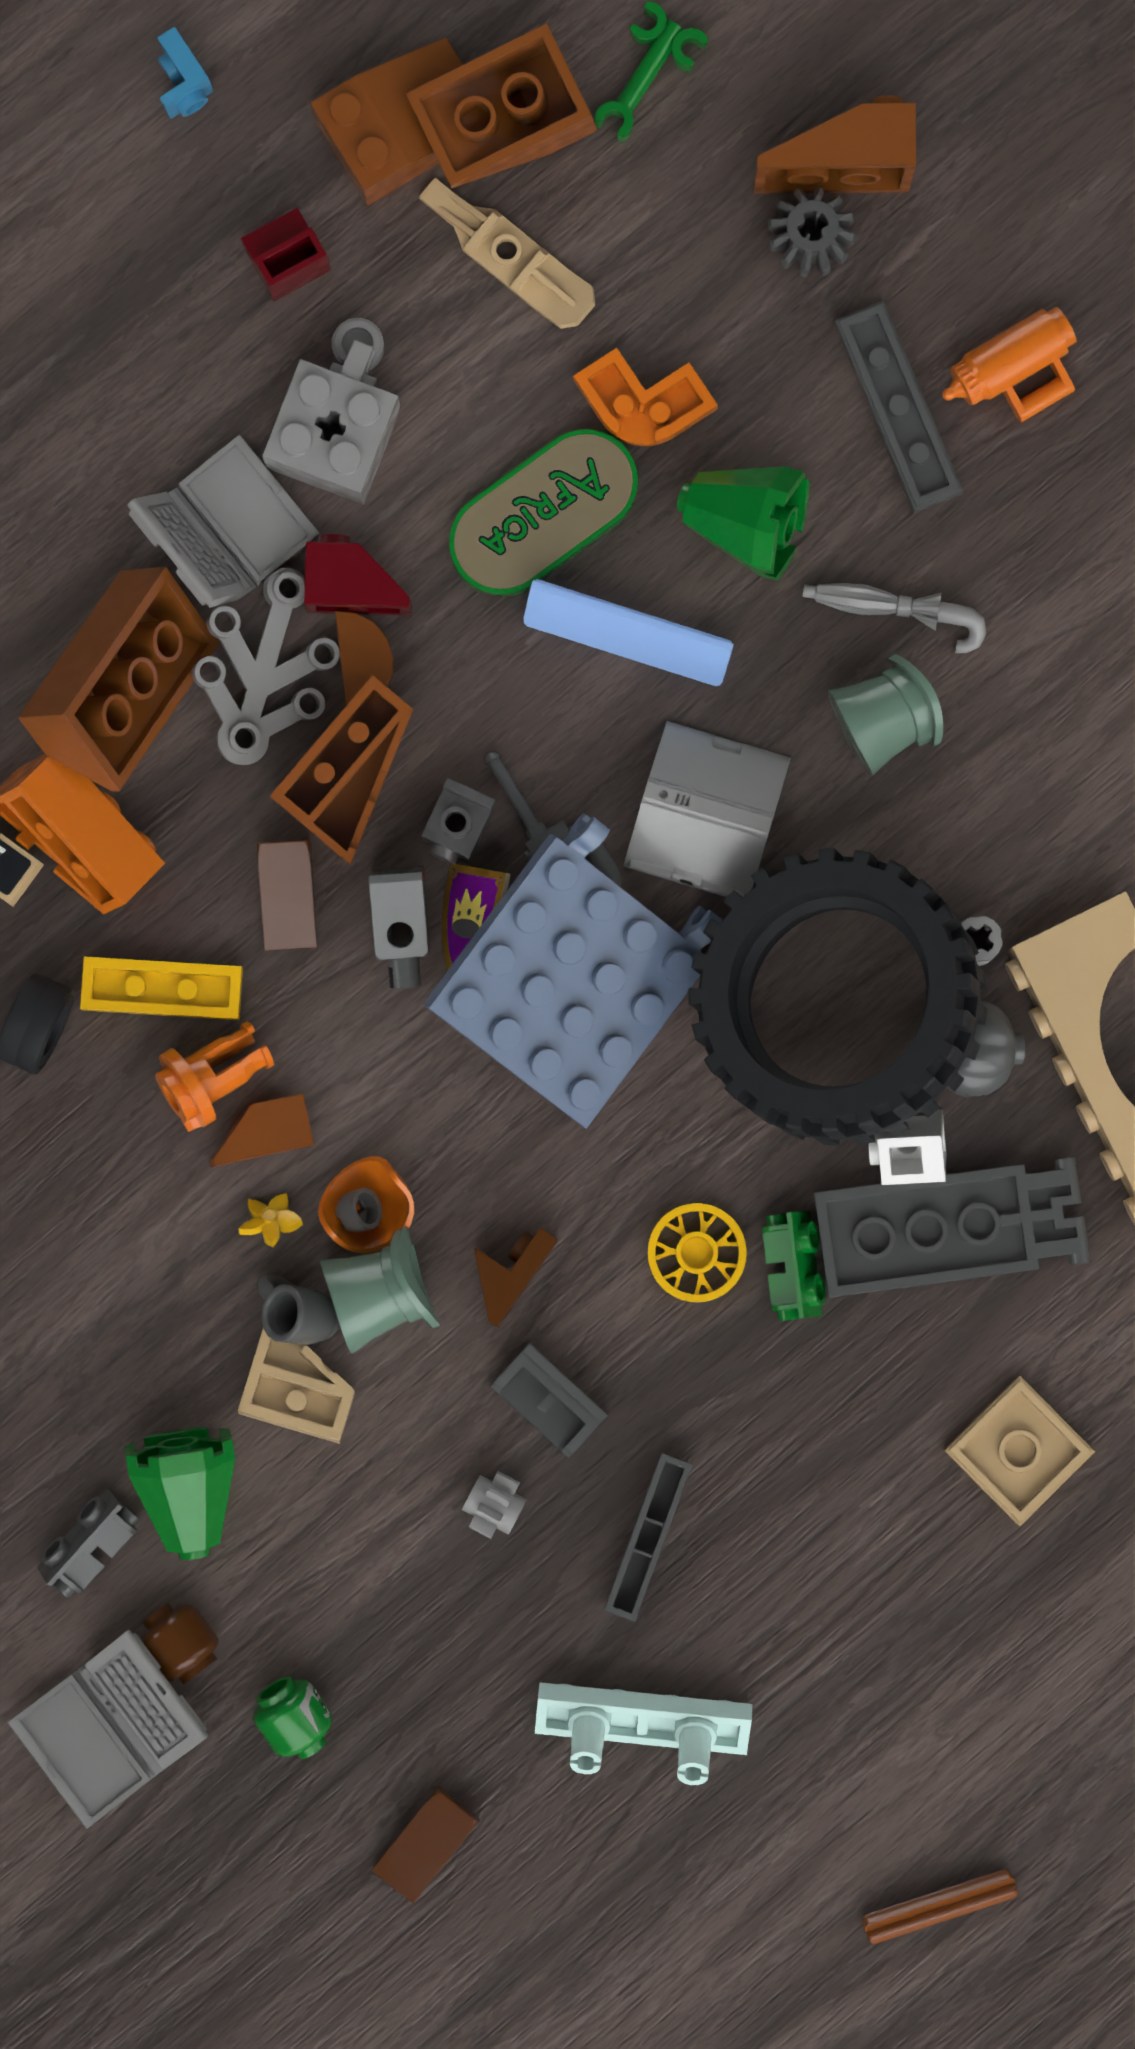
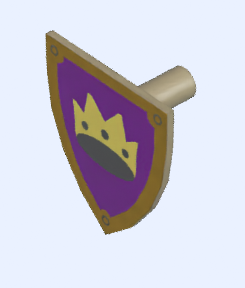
(468, 901)

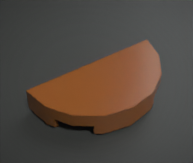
(362, 652)

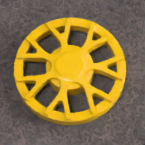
(697, 1252)

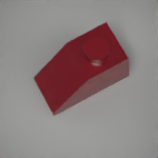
(348, 579)

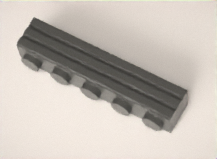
(648, 1537)

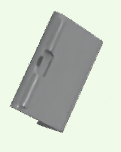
(225, 525)
(706, 811)
(108, 1728)

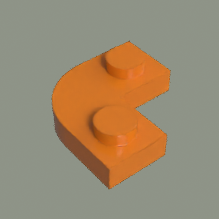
(640, 414)

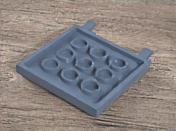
(569, 976)

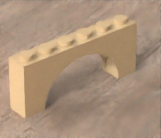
(1066, 981)

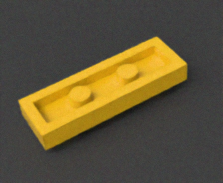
(161, 988)

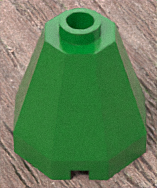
(748, 514)
(184, 1486)

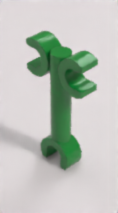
(664, 39)

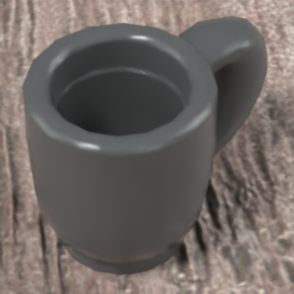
(295, 1312)

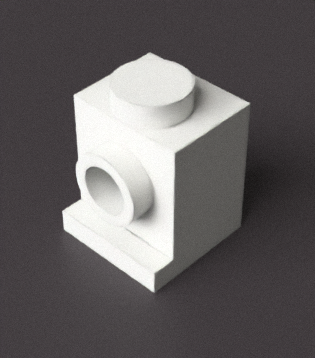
(913, 1155)

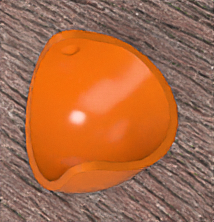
(394, 1196)

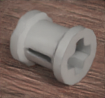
(992, 941)

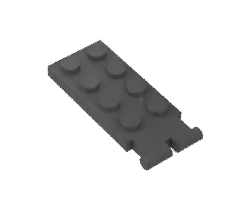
(948, 1229)

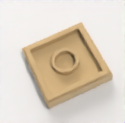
(1019, 1450)

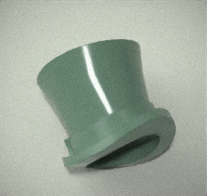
(888, 713)
(378, 1291)

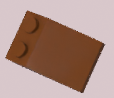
(502, 109)
(375, 125)
(852, 153)

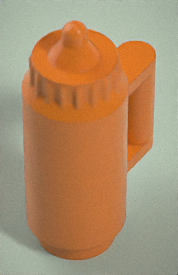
(1014, 357)

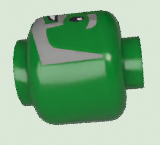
(292, 1717)

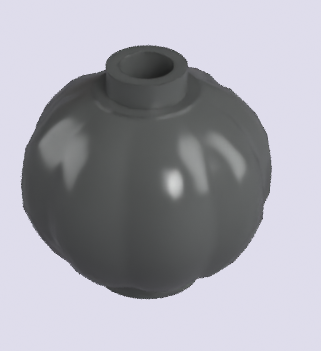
(996, 1057)

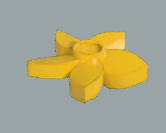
(271, 1219)

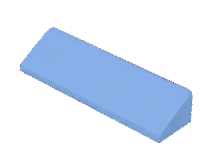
(627, 633)

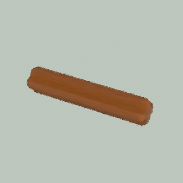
(939, 1906)

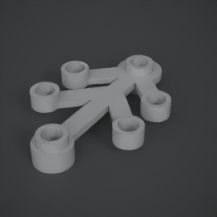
(261, 675)

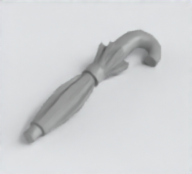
(929, 610)

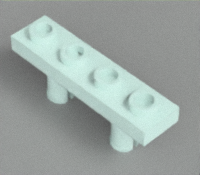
(644, 1719)

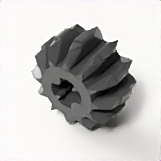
(832, 236)

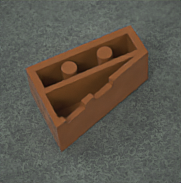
(346, 767)

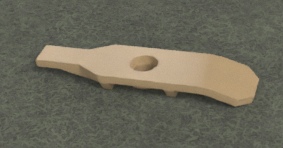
(532, 271)

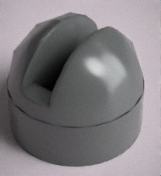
(366, 1217)

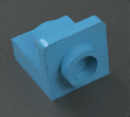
(182, 65)

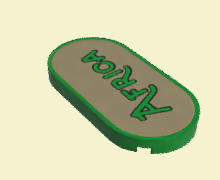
(543, 512)

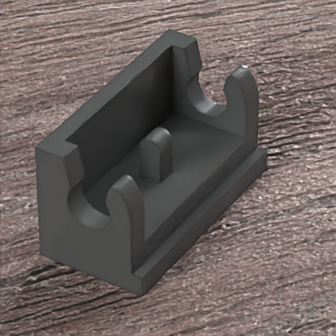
(549, 1400)

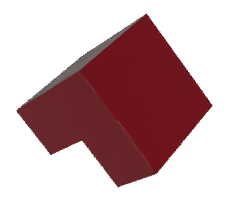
(286, 254)

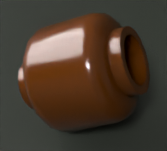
(180, 1641)

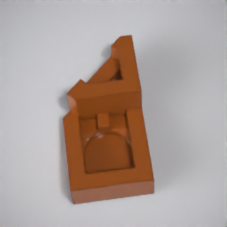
(266, 1130)

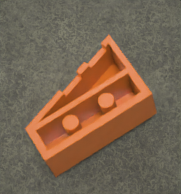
(80, 831)

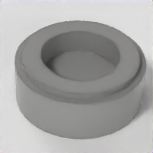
(359, 330)

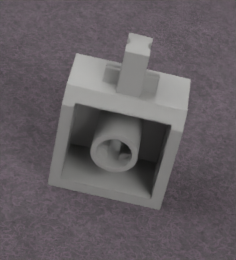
(327, 397)

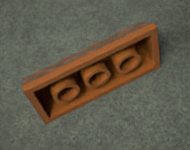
(119, 677)

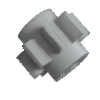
(494, 1504)

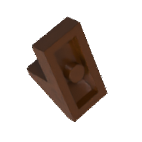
(504, 1287)

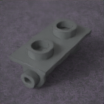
(71, 1558)

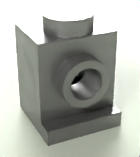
(470, 804)

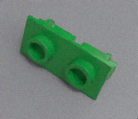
(800, 1289)

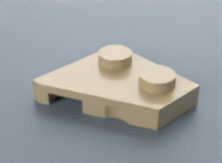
(296, 1391)

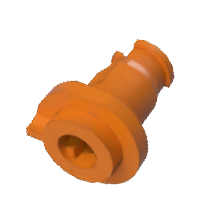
(192, 1084)

